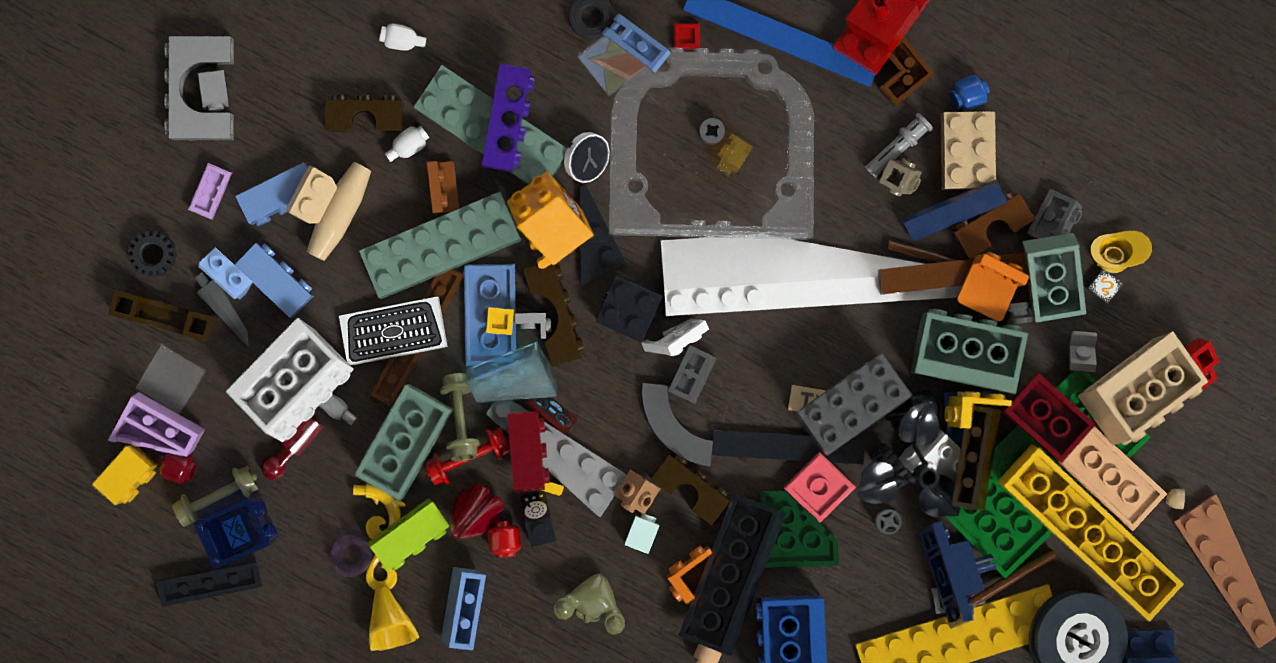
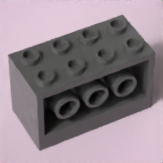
(853, 404)

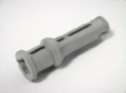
(907, 137)

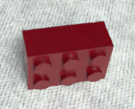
(1048, 417)

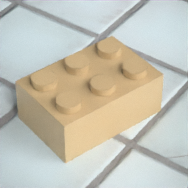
(967, 150)

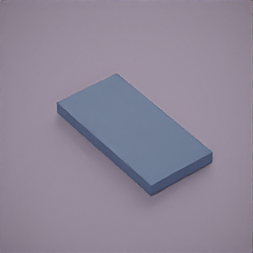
(484, 288)

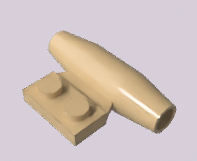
(328, 205)

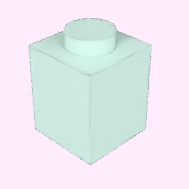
(642, 533)

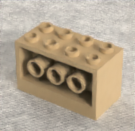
(1143, 389)

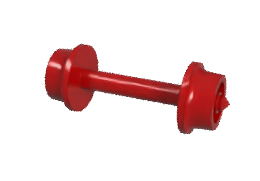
(437, 469)

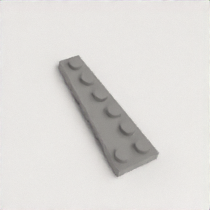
(572, 464)

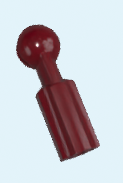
(274, 466)

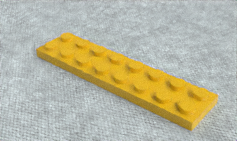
(995, 629)

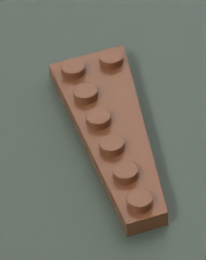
(1219, 553)

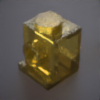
(733, 155)

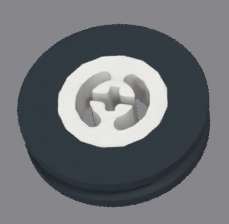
(1097, 622)

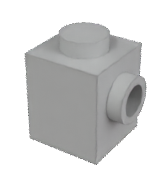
(213, 90)

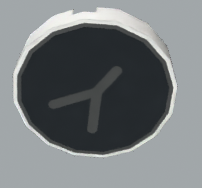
(586, 157)

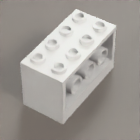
(290, 380)

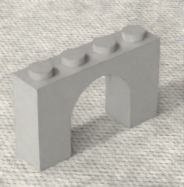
(185, 55)

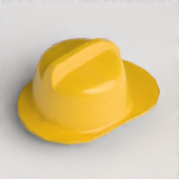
(1121, 250)

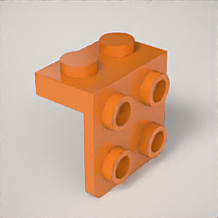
(991, 285)
(678, 586)

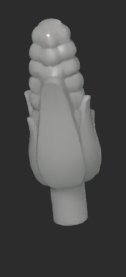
(338, 410)

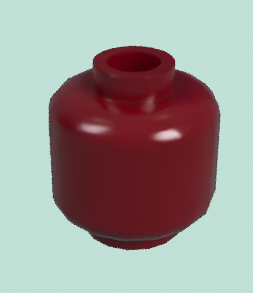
(177, 467)

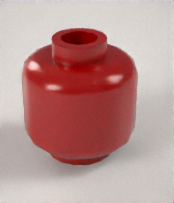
(504, 539)

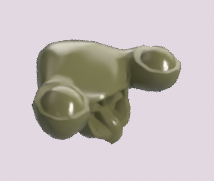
(591, 602)

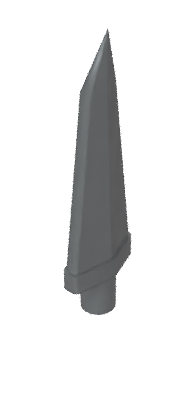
(219, 302)

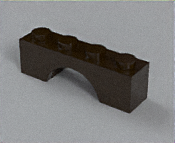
(163, 316)
(563, 344)

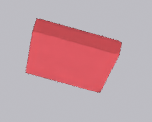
(819, 487)

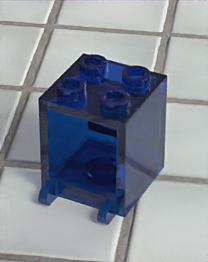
(231, 534)

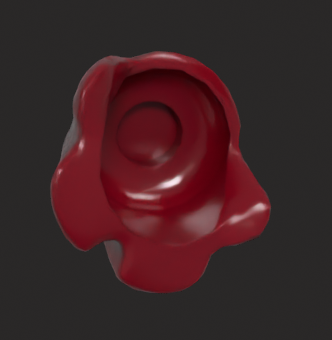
(475, 512)

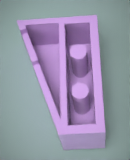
(156, 427)

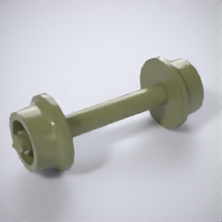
(462, 448)
(244, 480)

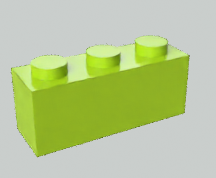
(408, 535)

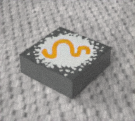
(1105, 286)

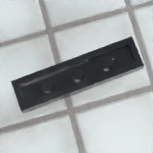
(209, 584)

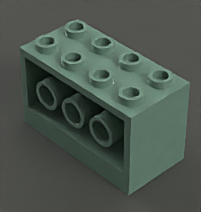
(977, 366)
(404, 442)

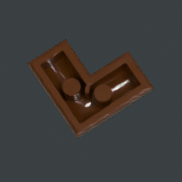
(910, 76)

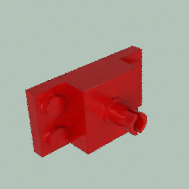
(876, 30)

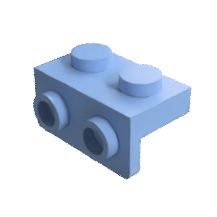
(225, 274)

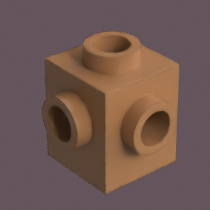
(636, 492)

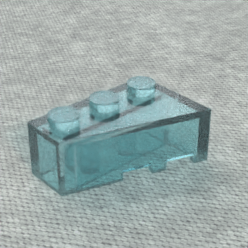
(513, 376)

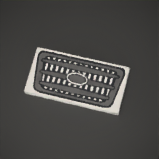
(393, 331)

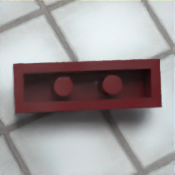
(527, 451)

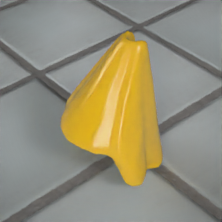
(389, 623)

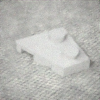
(677, 337)

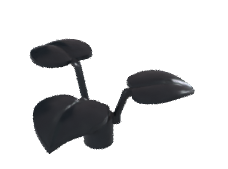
(878, 480)

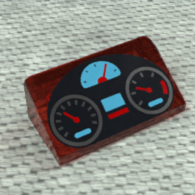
(553, 412)

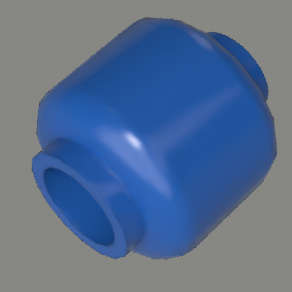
(969, 93)

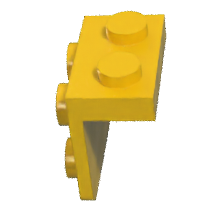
(960, 407)

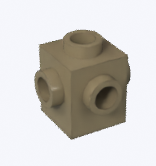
(901, 177)

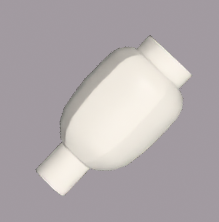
(400, 37)
(408, 143)

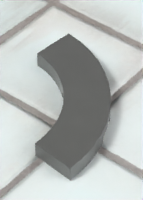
(669, 429)

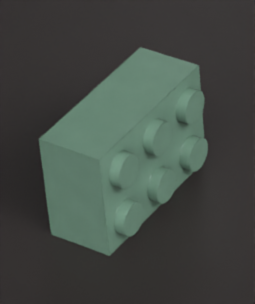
(1054, 277)

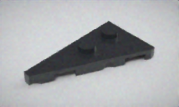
(600, 251)

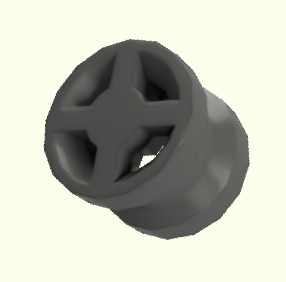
(708, 127)
(1019, 313)
(891, 523)

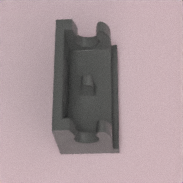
(692, 374)

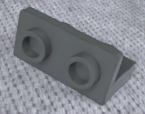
(1055, 216)

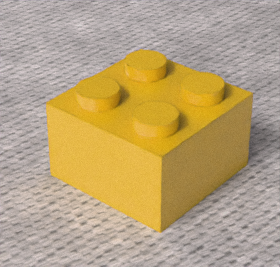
(125, 475)

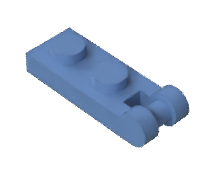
(637, 43)

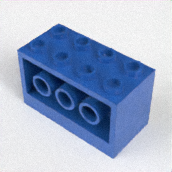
(805, 635)

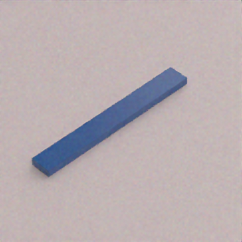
(778, 37)

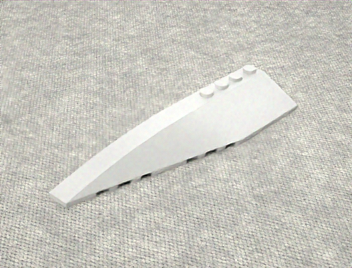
(773, 274)

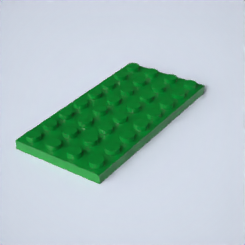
(1007, 526)

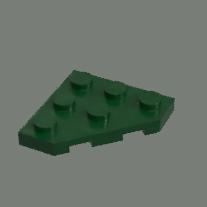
(801, 537)

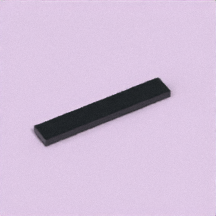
(782, 447)

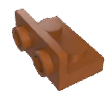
(443, 187)

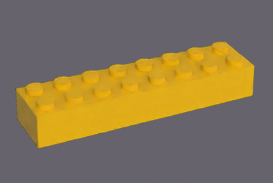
(1090, 532)

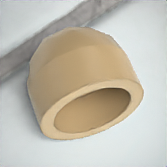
(1176, 498)

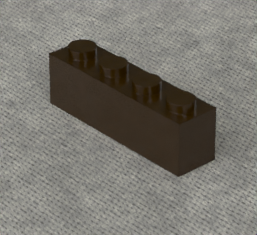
(976, 459)

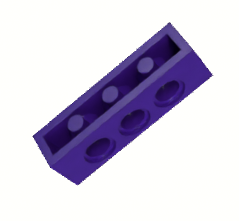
(508, 77)

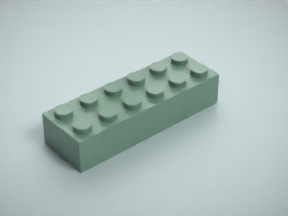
(467, 115)
(440, 245)

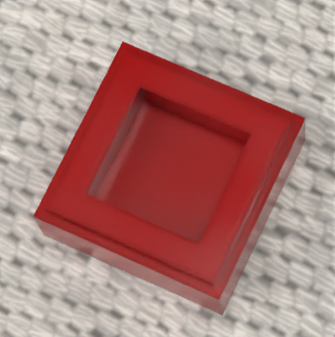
(687, 36)

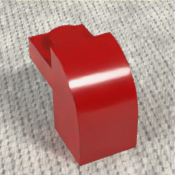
(1204, 357)

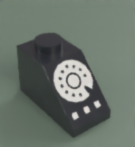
(538, 518)

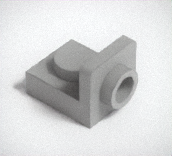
(529, 321)
(1082, 351)

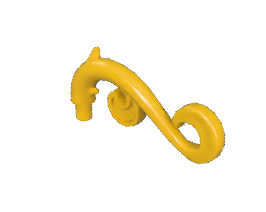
(373, 529)

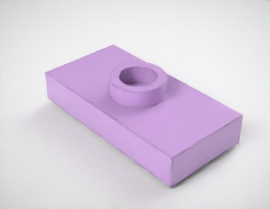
(210, 191)

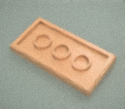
(1113, 479)

